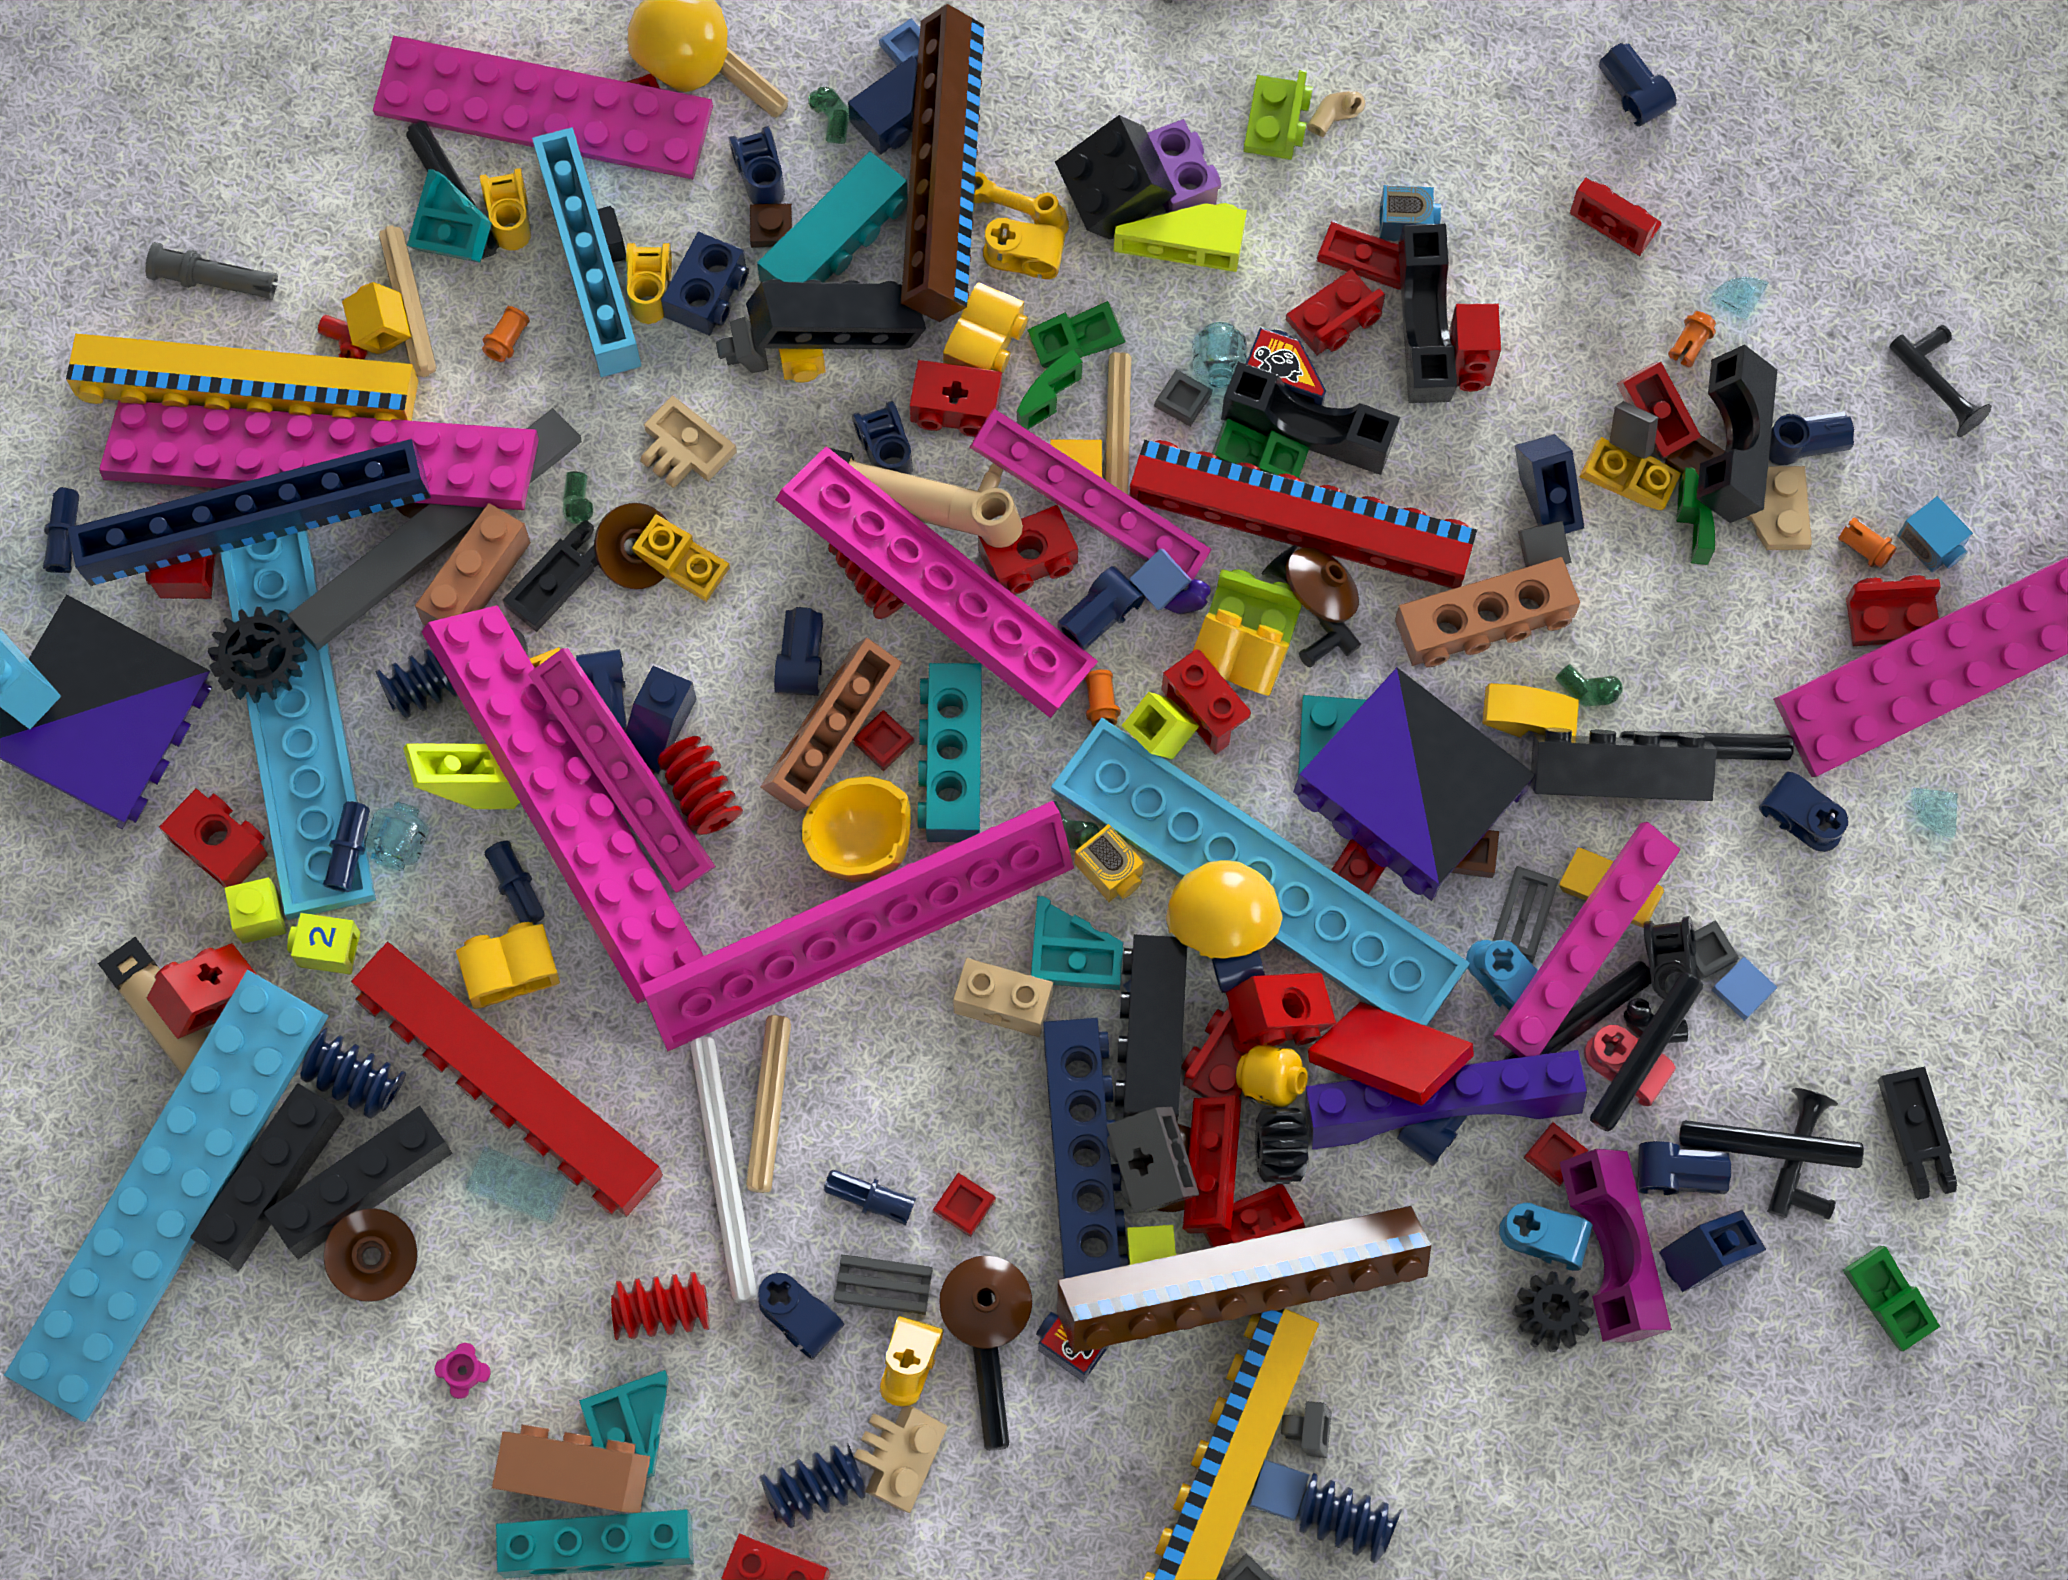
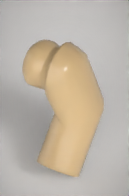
(1335, 108)

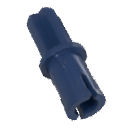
(63, 515)
(347, 847)
(514, 882)
(870, 1196)

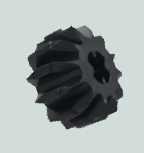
(1281, 1145)
(1568, 1323)

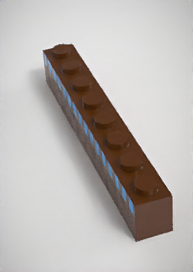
(943, 164)
(1242, 1279)

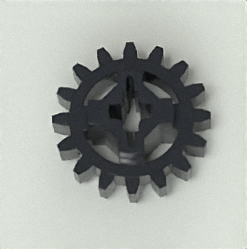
(245, 638)

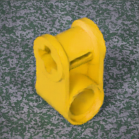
(506, 204)
(1028, 247)
(648, 275)
(909, 1361)

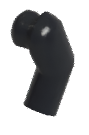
(1639, 1015)

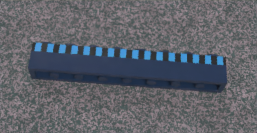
(249, 512)

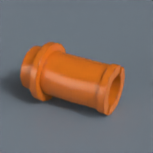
(1696, 332)
(505, 334)
(1868, 543)
(1101, 697)

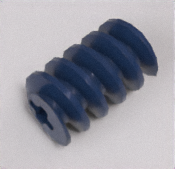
(415, 684)
(350, 1076)
(813, 1485)
(1346, 1518)

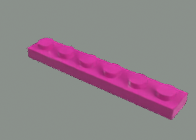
(1085, 493)
(621, 770)
(1587, 942)

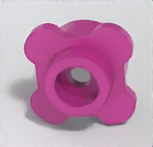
(462, 1357)

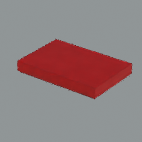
(1391, 1053)

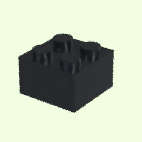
(1115, 176)

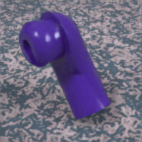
(1191, 599)

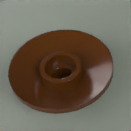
(615, 528)
(1322, 585)
(353, 1237)
(985, 1325)

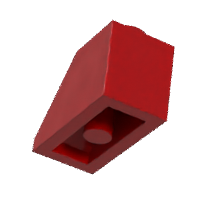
(1655, 393)

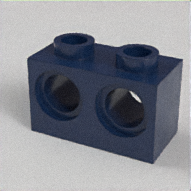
(696, 282)

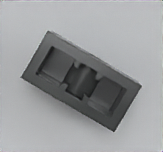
(1170, 1174)

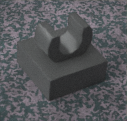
(742, 347)
(1311, 1429)

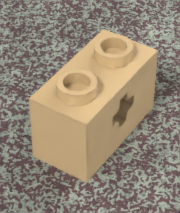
(1003, 997)

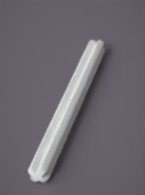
(723, 1170)

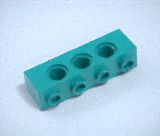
(959, 687)
(594, 1544)

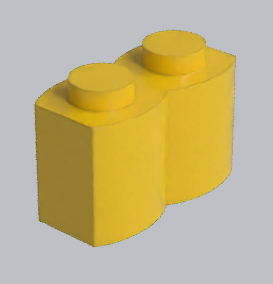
(986, 330)
(1240, 653)
(507, 965)

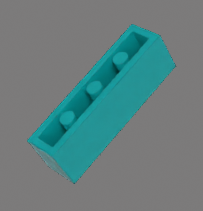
(838, 224)

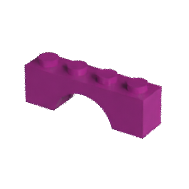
(1631, 1296)

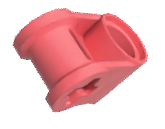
(1611, 1065)

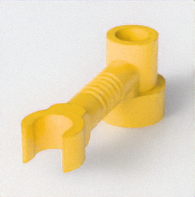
(1043, 209)

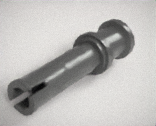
(192, 269)

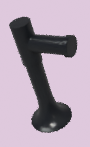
(1914, 357)
(1337, 633)
(1785, 1191)

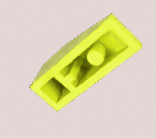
(1194, 235)
(460, 774)

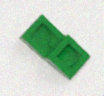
(1085, 333)
(1041, 397)
(1269, 453)
(1696, 513)
(1890, 1298)

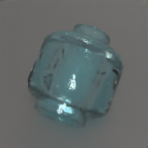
(1217, 353)
(396, 836)

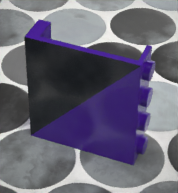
(115, 711)
(1412, 783)

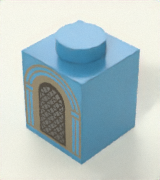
(1406, 207)
(1935, 535)

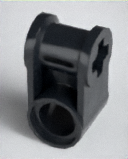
(1670, 950)

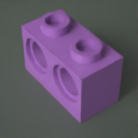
(1185, 168)

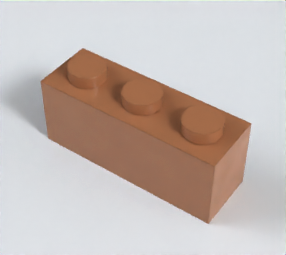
(475, 566)
(571, 1469)

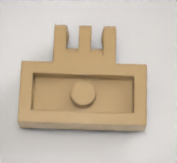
(684, 443)
(901, 1455)

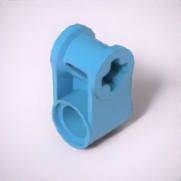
(1508, 977)
(1551, 1237)

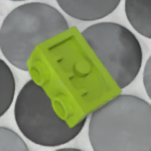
(1275, 116)
(1257, 602)

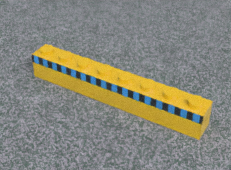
(238, 378)
(1237, 1447)

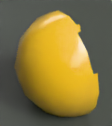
(679, 41)
(858, 829)
(1224, 910)

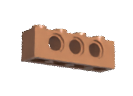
(1544, 583)
(831, 725)

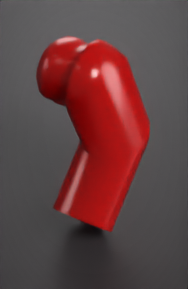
(338, 330)

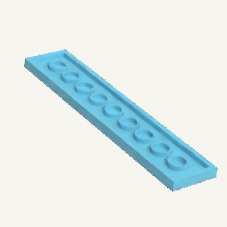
(298, 734)
(1323, 914)
(165, 1196)

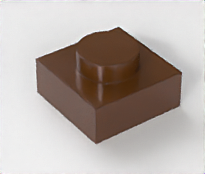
(769, 223)
(1693, 454)
(1481, 858)

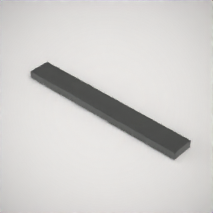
(411, 549)

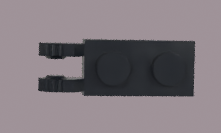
(553, 579)
(1918, 1128)

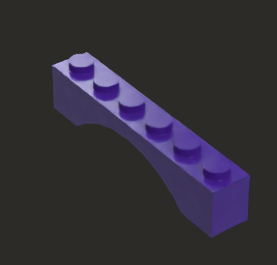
(1520, 1086)

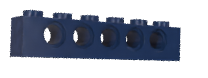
(1063, 1044)

